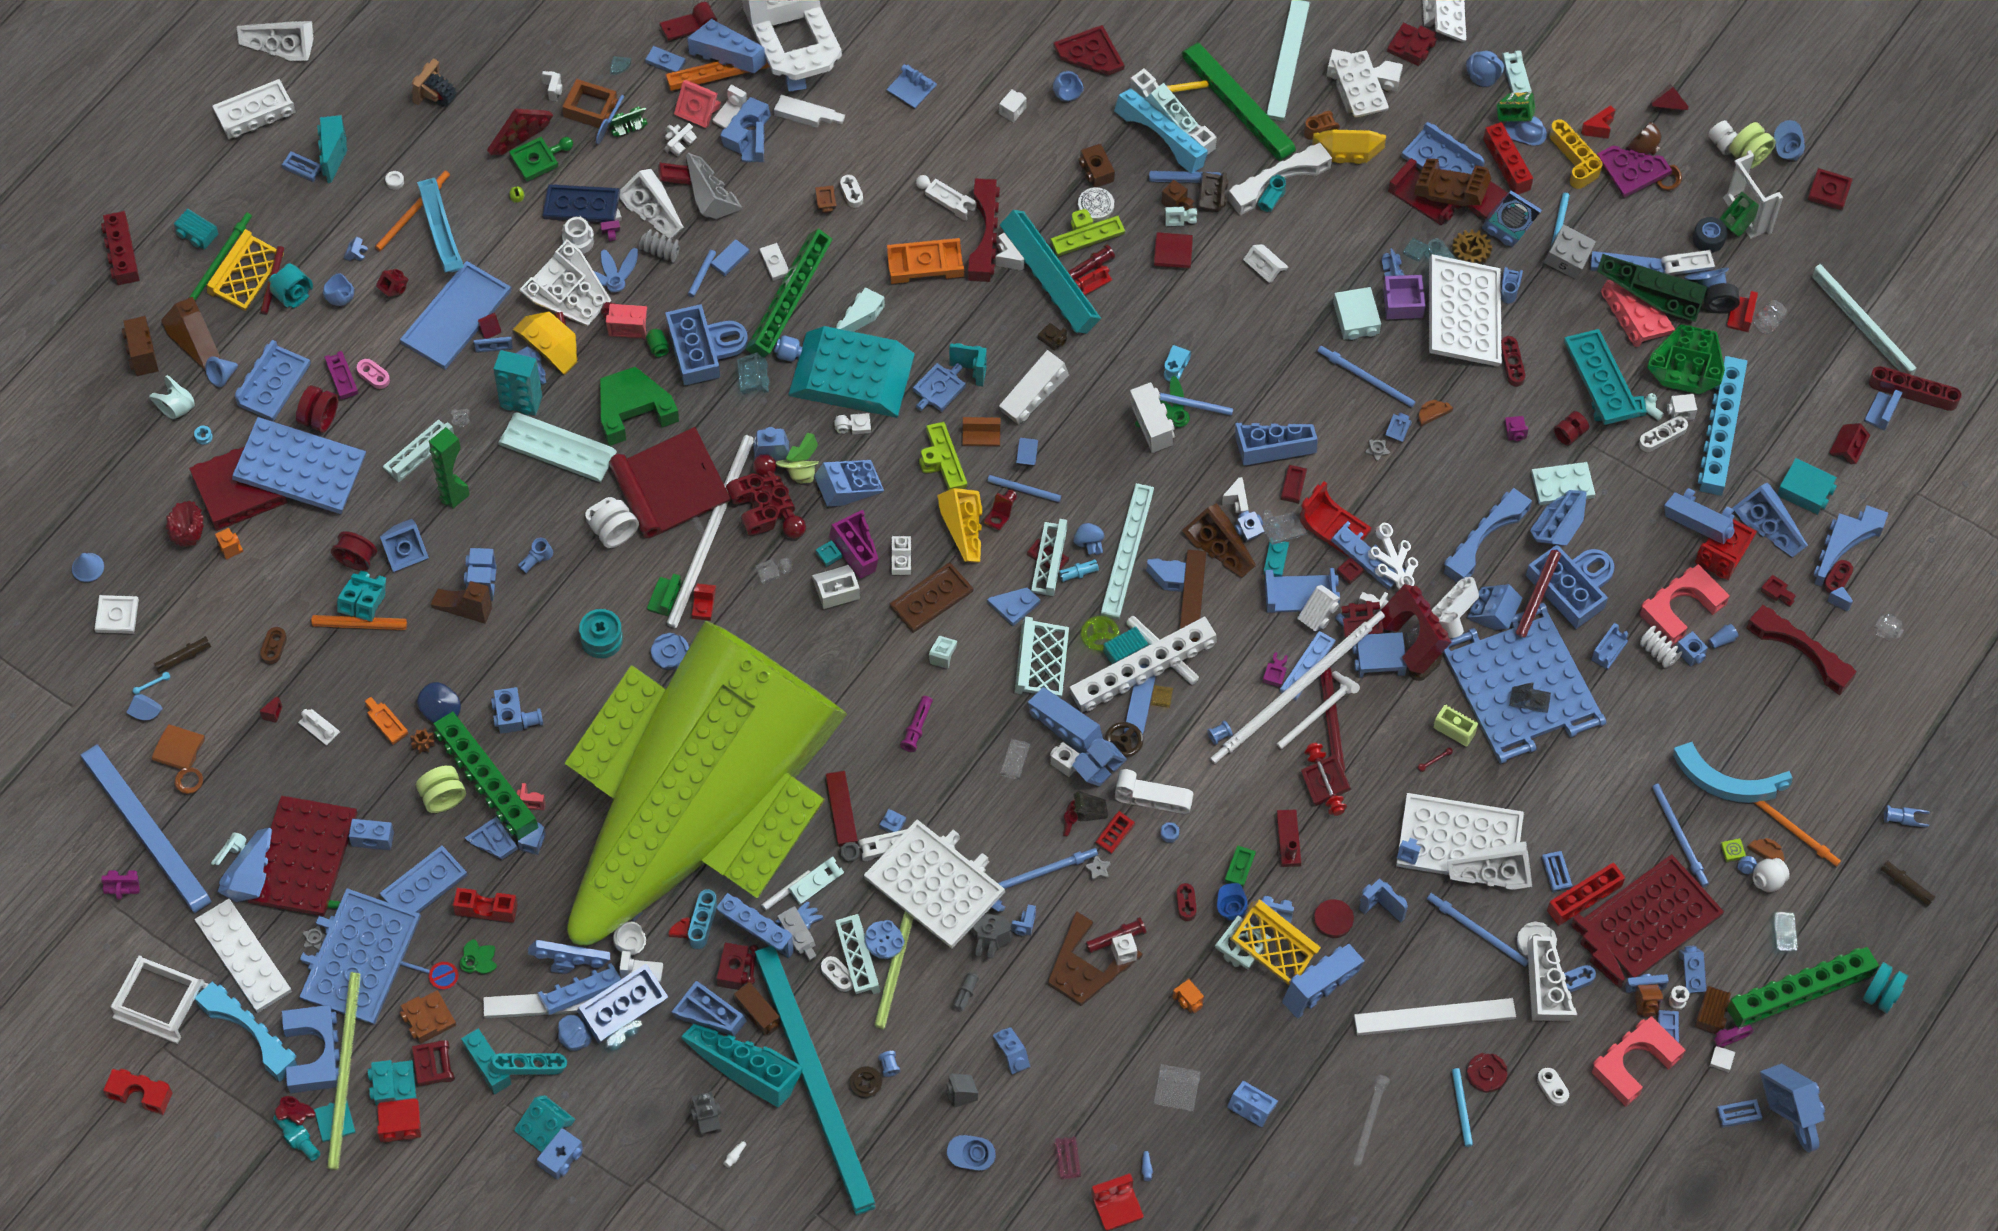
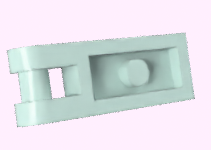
(1516, 72)
(815, 880)

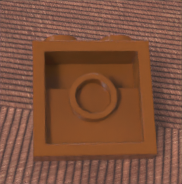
(427, 1016)

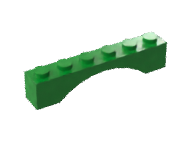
(444, 450)

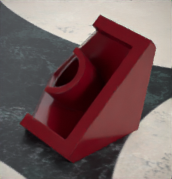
(1669, 99)

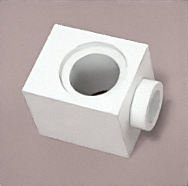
(1012, 105)
(1682, 406)
(1064, 766)
(1124, 949)

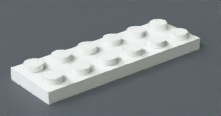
(243, 955)

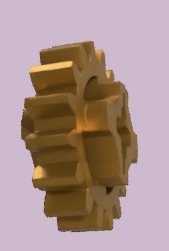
(1472, 247)

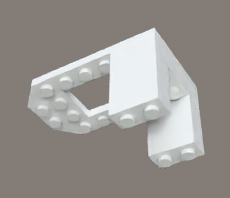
(799, 62)

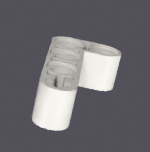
(1455, 604)
(1152, 794)

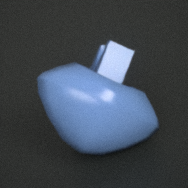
(1089, 536)

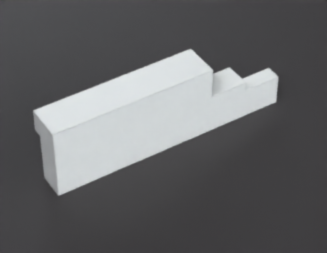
(806, 112)

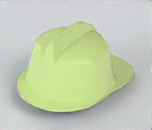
(799, 471)

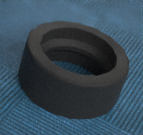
(1729, 295)

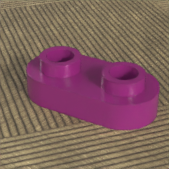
(1731, 1036)

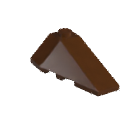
(189, 331)

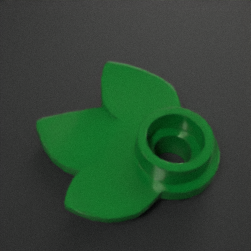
(480, 956)

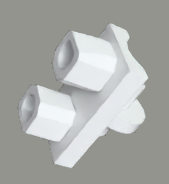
(674, 144)

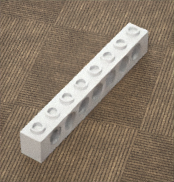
(1148, 655)

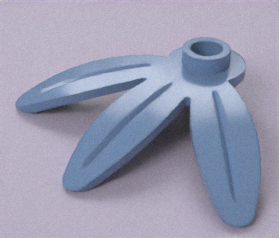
(616, 280)

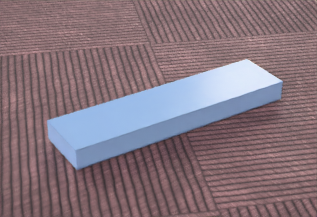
(1314, 653)

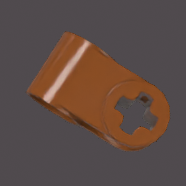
(1319, 124)

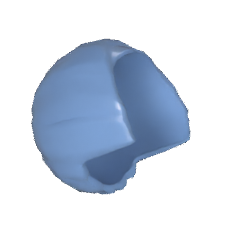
(1067, 86)
(338, 290)

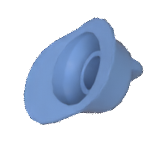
(1527, 131)
(1789, 140)
(1709, 278)
(971, 1152)

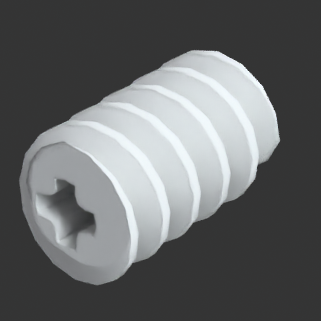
(1659, 648)

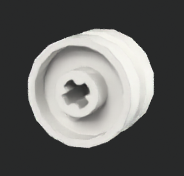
(614, 523)

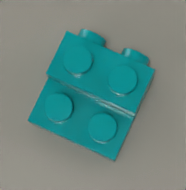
(392, 1081)

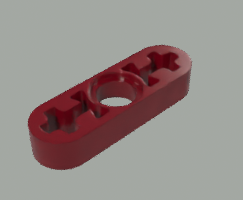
(1509, 368)

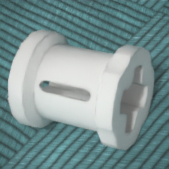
(1678, 991)

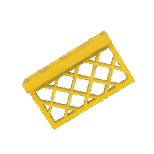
(229, 266)
(1280, 927)

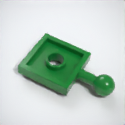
(538, 149)

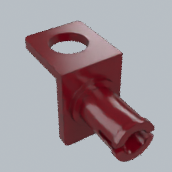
(1001, 509)

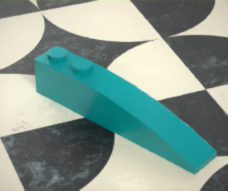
(752, 1067)

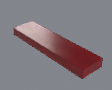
(841, 808)

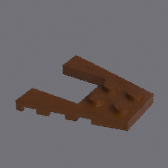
(1075, 976)

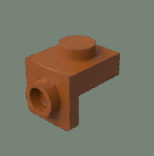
(825, 198)

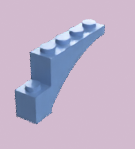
(1847, 534)

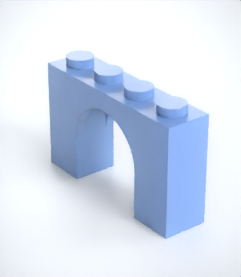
(324, 1071)

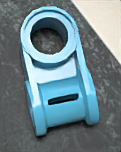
(1176, 362)

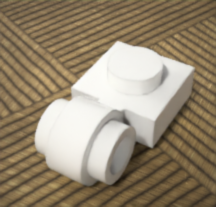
(859, 424)

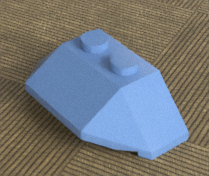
(1560, 519)

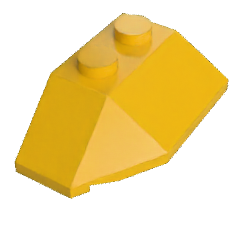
(1350, 145)
(550, 339)

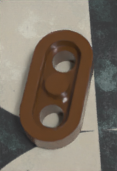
(274, 647)

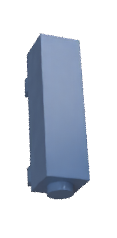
(1700, 518)

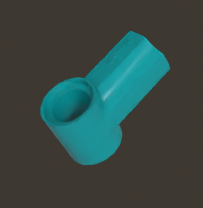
(1272, 194)

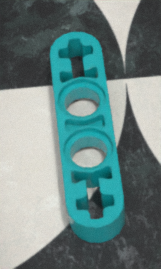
(527, 1060)

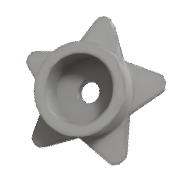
(1377, 444)
(1102, 872)
(311, 934)

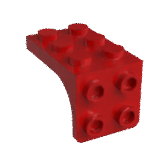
(1326, 518)
(1725, 557)

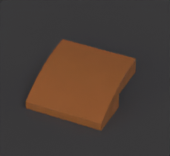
(178, 747)

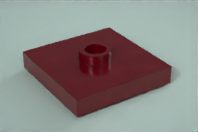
(1830, 189)

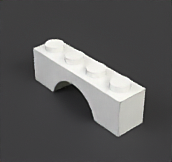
(1387, 73)

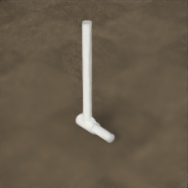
(1347, 686)

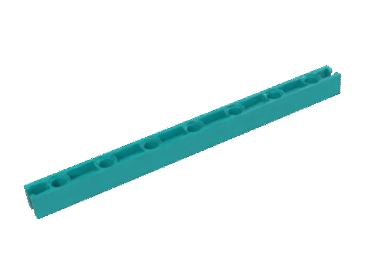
(815, 1081)

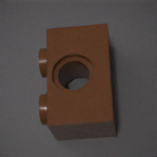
(1093, 157)

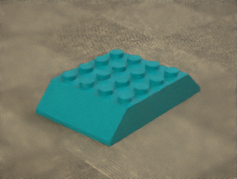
(852, 371)

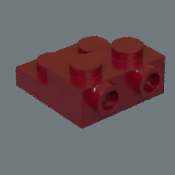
(1412, 43)

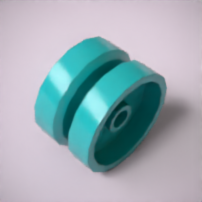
(601, 633)
(1887, 989)

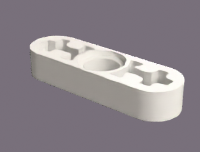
(1667, 427)

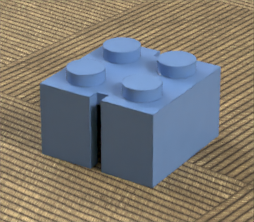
(481, 568)
(1092, 763)

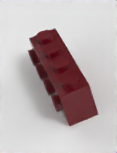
(121, 248)

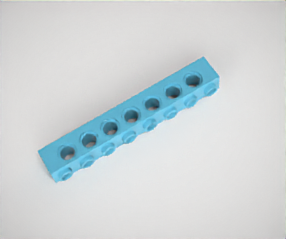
(1711, 482)

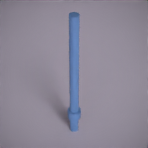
(1336, 358)
(1077, 858)
(1696, 867)
(1446, 908)

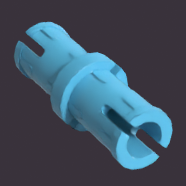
(1078, 570)

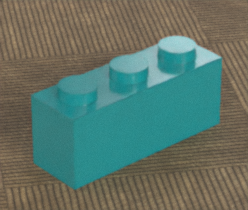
(481, 1056)

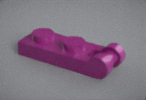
(341, 375)

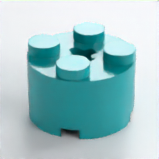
(290, 286)

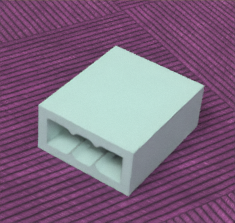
(1357, 313)

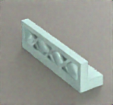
(418, 453)
(1056, 557)
(865, 955)

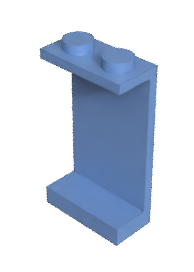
(1293, 592)

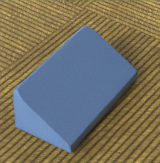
(493, 344)

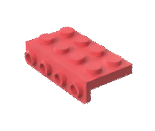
(1635, 315)

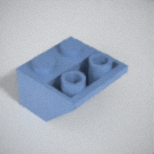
(1495, 607)

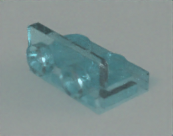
(753, 373)

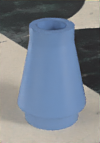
(1724, 636)

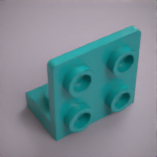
(971, 358)
(542, 1122)

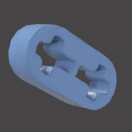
(1578, 982)

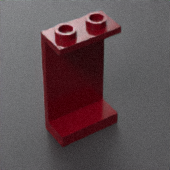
(1403, 187)

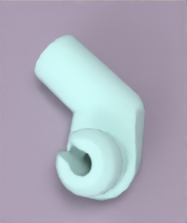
(1651, 406)

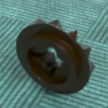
(867, 1073)

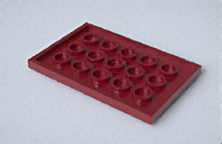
(304, 855)
(1654, 916)

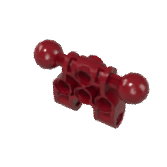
(767, 490)

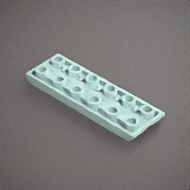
(557, 446)

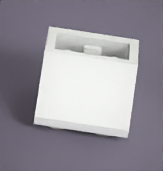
(836, 586)

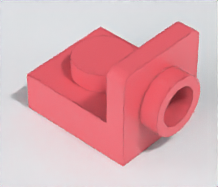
(533, 800)

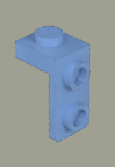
(1693, 969)
(1013, 1049)

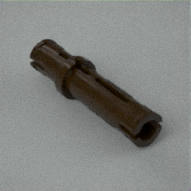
(183, 654)
(1908, 883)

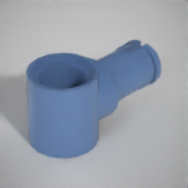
(536, 555)

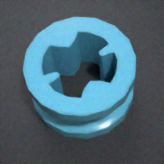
(203, 429)

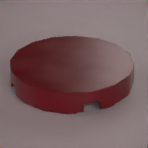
(1333, 918)
(1487, 1072)

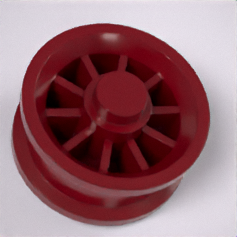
(353, 551)

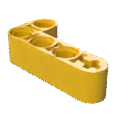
(1561, 136)

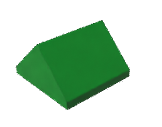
(1740, 214)

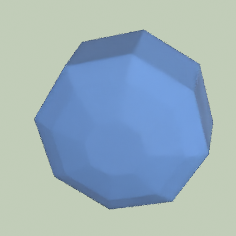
(1170, 832)

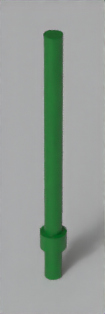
(238, 230)

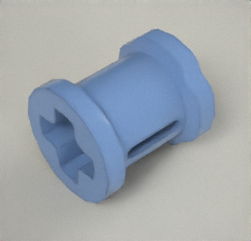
(532, 718)
(1219, 732)
(889, 1063)

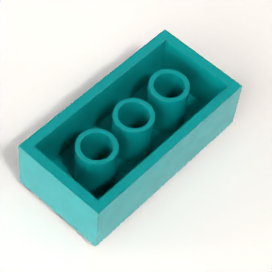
(518, 382)

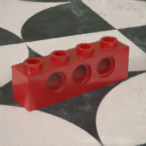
(1508, 158)
(1586, 894)

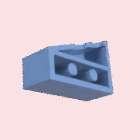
(708, 1010)

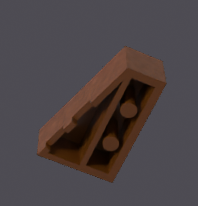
(139, 346)

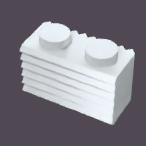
(1318, 608)

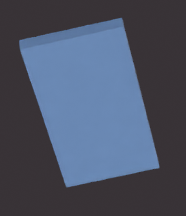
(454, 315)

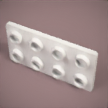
(1447, 17)
(1359, 85)

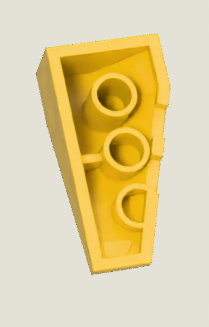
(961, 514)

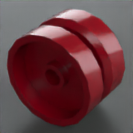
(317, 408)

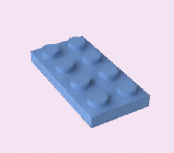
(425, 881)

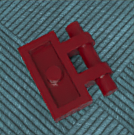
(1354, 622)

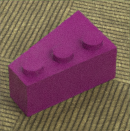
(855, 543)

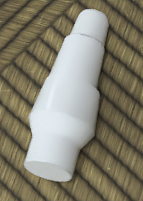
(733, 1156)

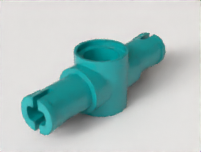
(298, 1137)

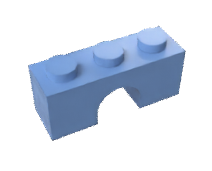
(736, 135)

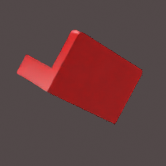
(1742, 316)

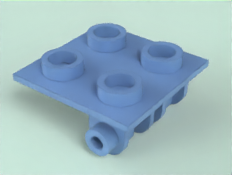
(911, 86)

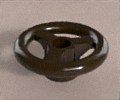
(1125, 748)

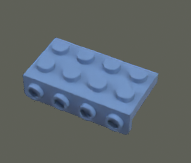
(1439, 145)
(271, 381)
(756, 924)

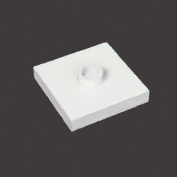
(116, 614)

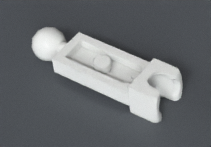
(946, 196)

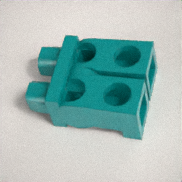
(362, 596)

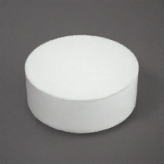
(394, 180)

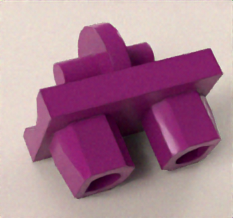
(120, 884)

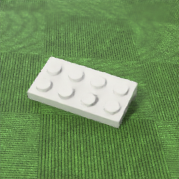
(254, 109)

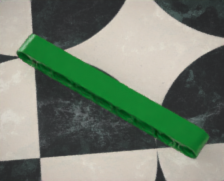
(1239, 101)

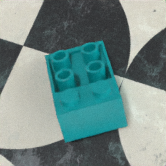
(331, 144)

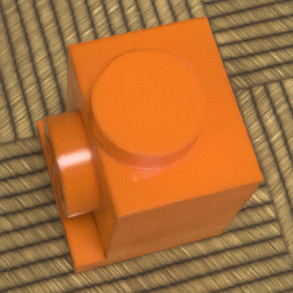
(228, 543)
(1188, 996)

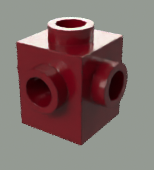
(392, 282)

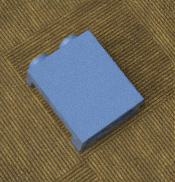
(1380, 653)

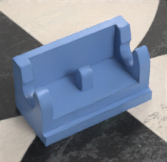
(1610, 647)

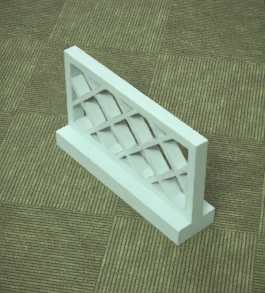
(1026, 652)

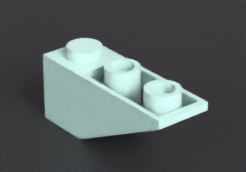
(1169, 106)
(864, 310)

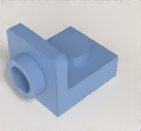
(1398, 427)
(1027, 920)

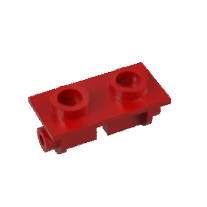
(1094, 280)

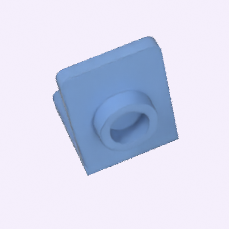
(1027, 451)

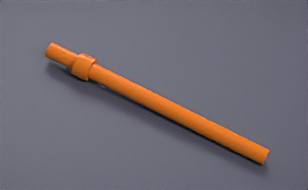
(407, 216)
(1821, 850)

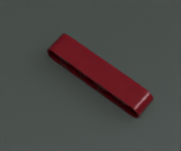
(1923, 388)

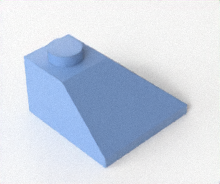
(403, 545)

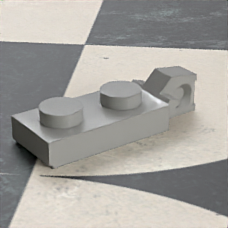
(802, 939)

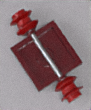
(1326, 779)

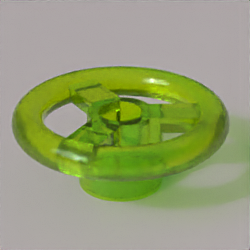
(1100, 623)

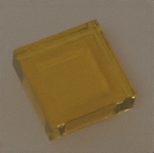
(1161, 696)

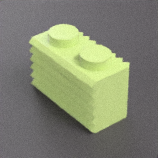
(1455, 725)

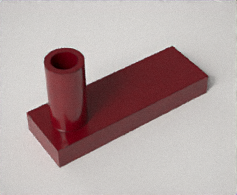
(1288, 838)

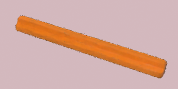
(354, 622)

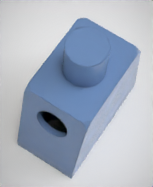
(771, 442)

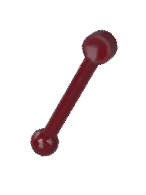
(1422, 767)
(751, 979)

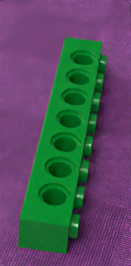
(789, 293)
(452, 726)
(1744, 1015)

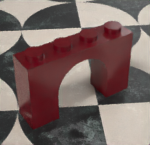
(1431, 638)

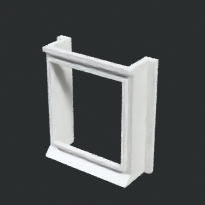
(1768, 206)
(146, 1023)

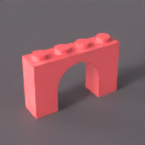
(1693, 583)
(1648, 1037)

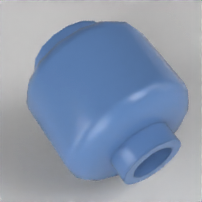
(787, 348)

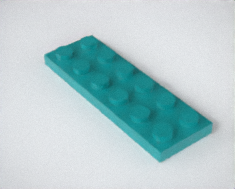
(1602, 376)

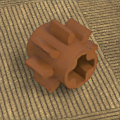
(422, 740)

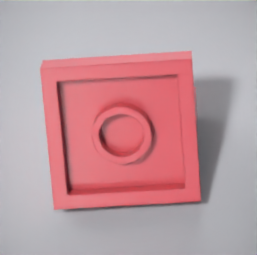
(696, 104)
(627, 321)

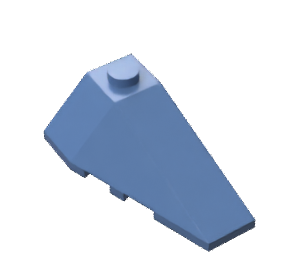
(245, 875)

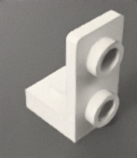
(736, 99)
(630, 965)

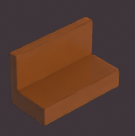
(981, 431)

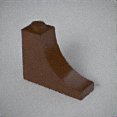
(470, 603)

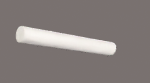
(781, 894)

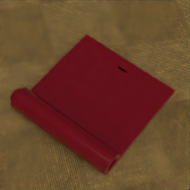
(669, 483)

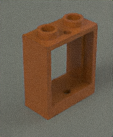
(570, 105)

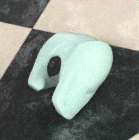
(178, 400)

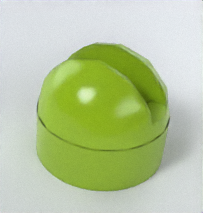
(513, 197)

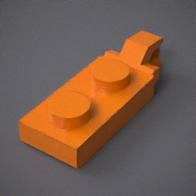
(386, 721)

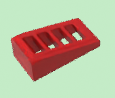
(1114, 823)

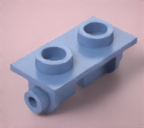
(1392, 263)

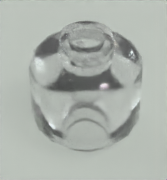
(1889, 627)

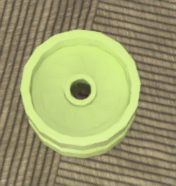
(1753, 139)
(440, 789)

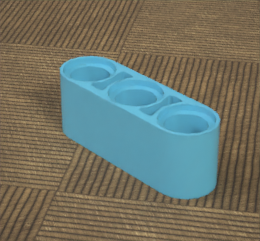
(702, 910)

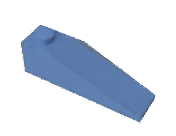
(1770, 518)

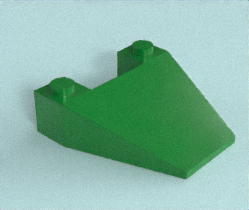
(629, 395)

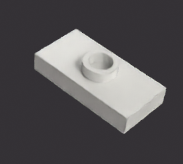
(774, 261)

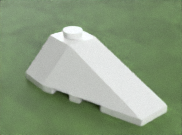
(283, 39)
(1498, 866)

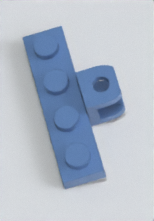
(566, 955)

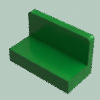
(664, 595)

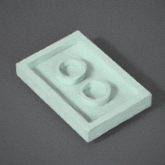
(1556, 480)

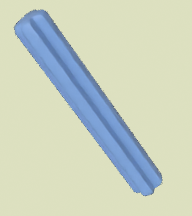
(1179, 176)

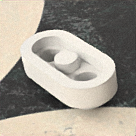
(838, 975)
(1553, 1085)

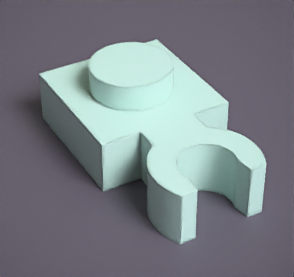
(1177, 216)

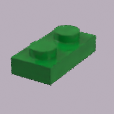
(1240, 866)

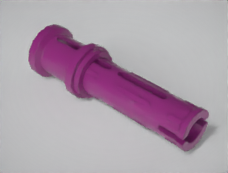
(914, 730)

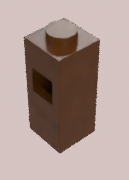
(757, 1009)

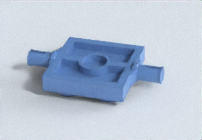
(939, 387)

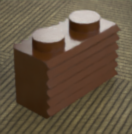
(1712, 1010)

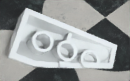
(649, 199)

